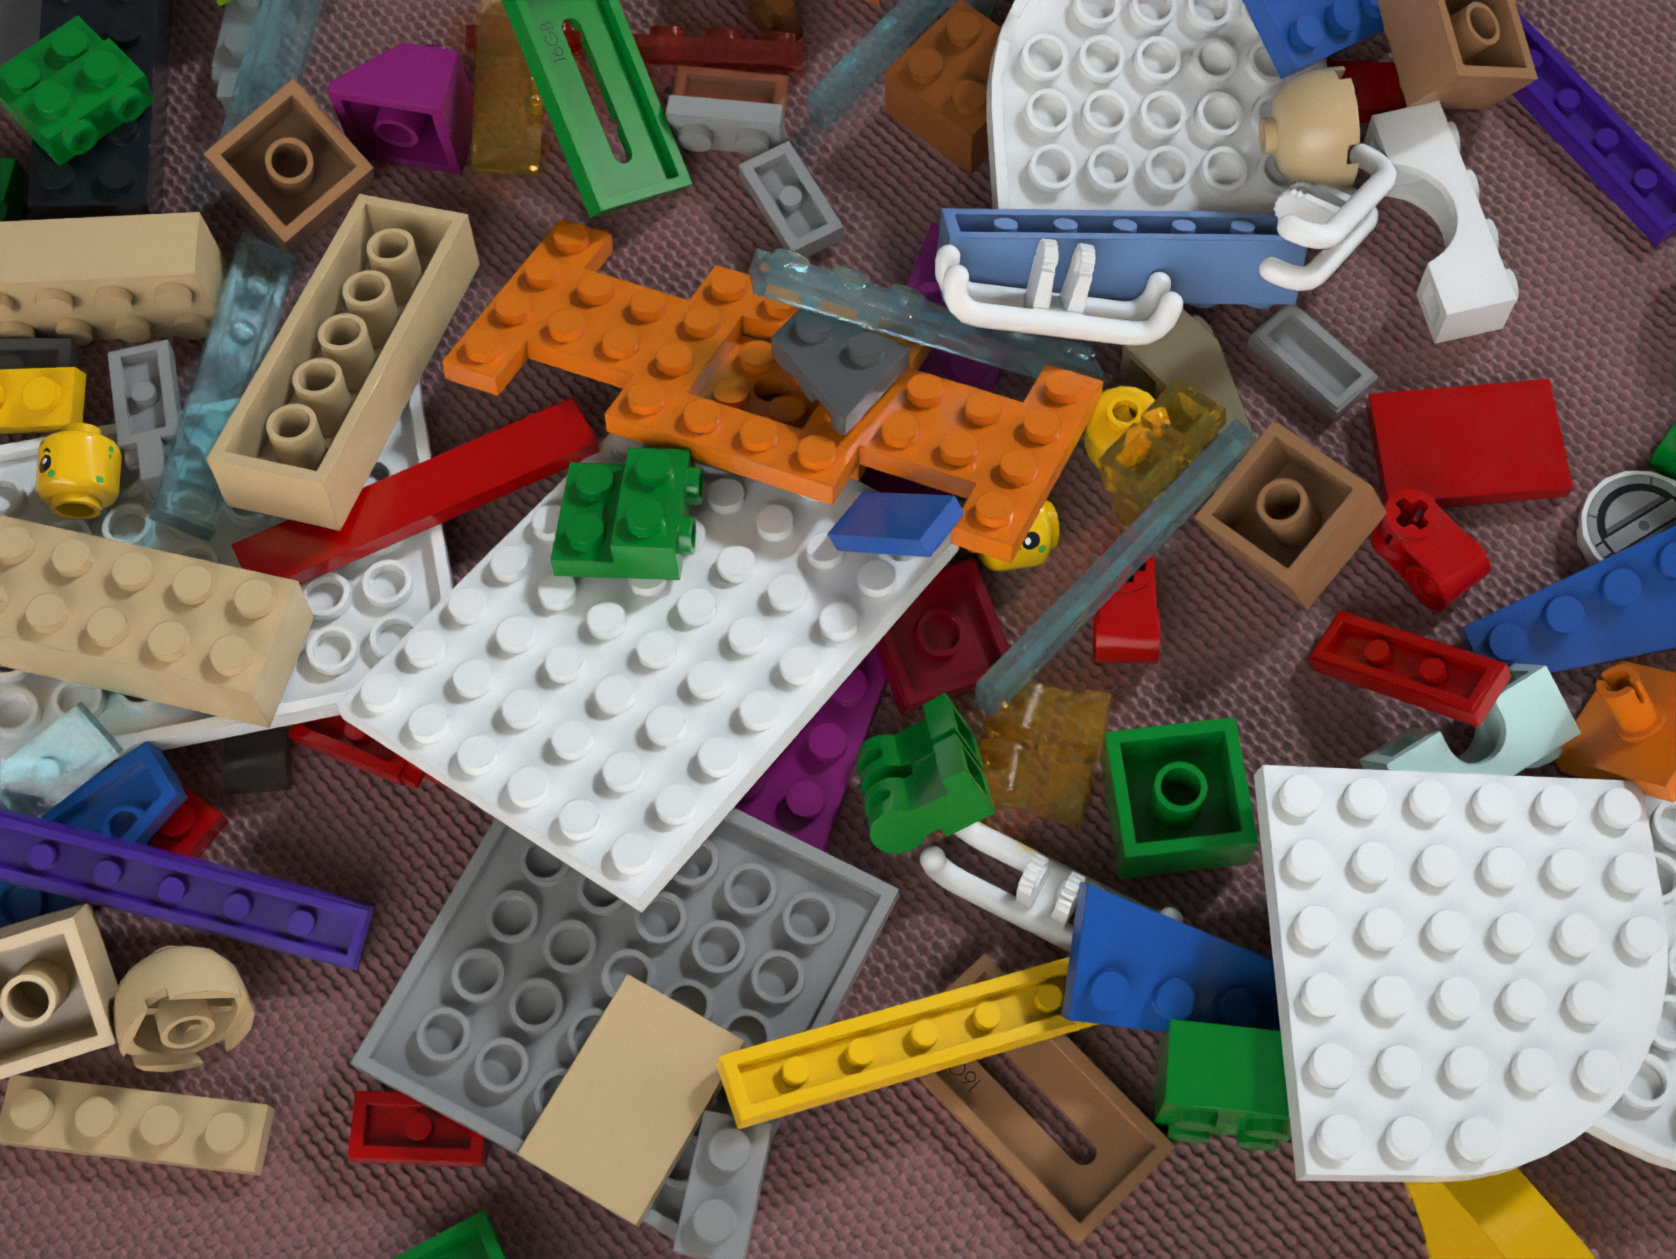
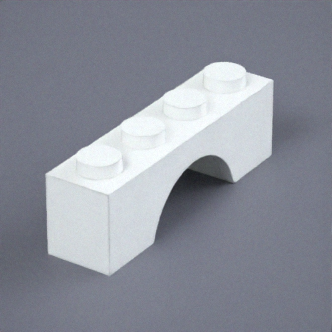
(1467, 284)

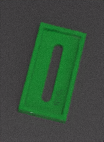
(652, 156)

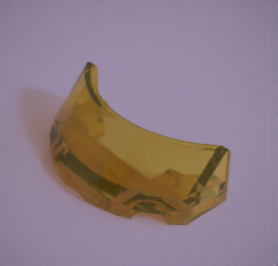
(505, 100)

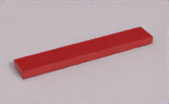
(426, 495)

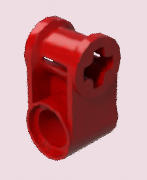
(1430, 551)
(1129, 622)

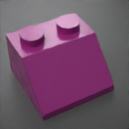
(408, 107)

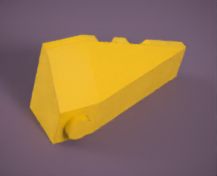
(1492, 1220)

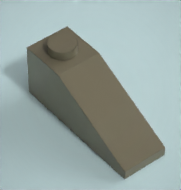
(1191, 356)

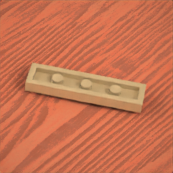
(135, 1124)

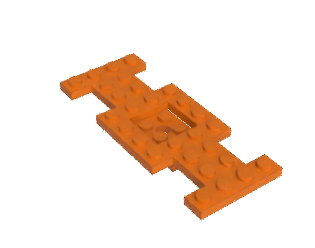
(700, 383)

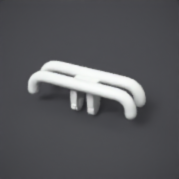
(1328, 221)
(1059, 314)
(1044, 893)

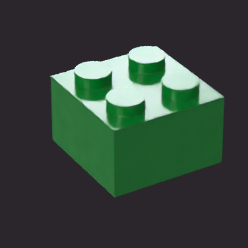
(1177, 798)
(1221, 1084)

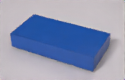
(896, 523)

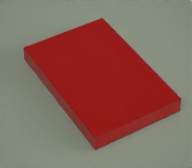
(1470, 443)

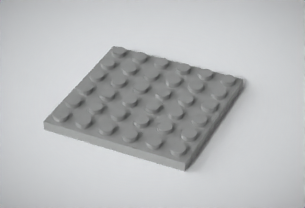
(534, 951)

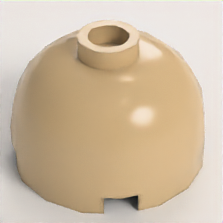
(1313, 128)
(179, 1005)

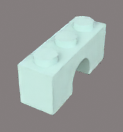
(1518, 733)

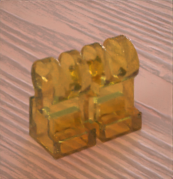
(1155, 455)
(1061, 773)

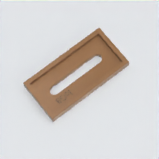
(1070, 1193)

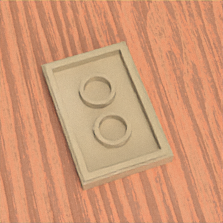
(630, 1100)

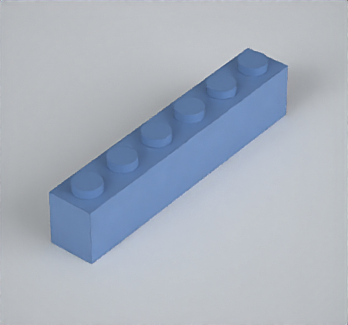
(1204, 253)

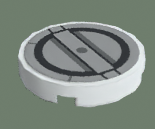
(1625, 512)

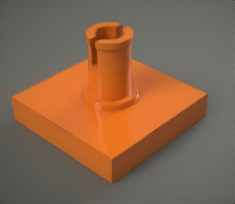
(1628, 731)

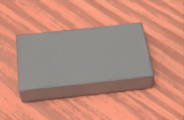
(1312, 361)

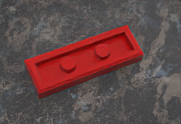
(1410, 668)

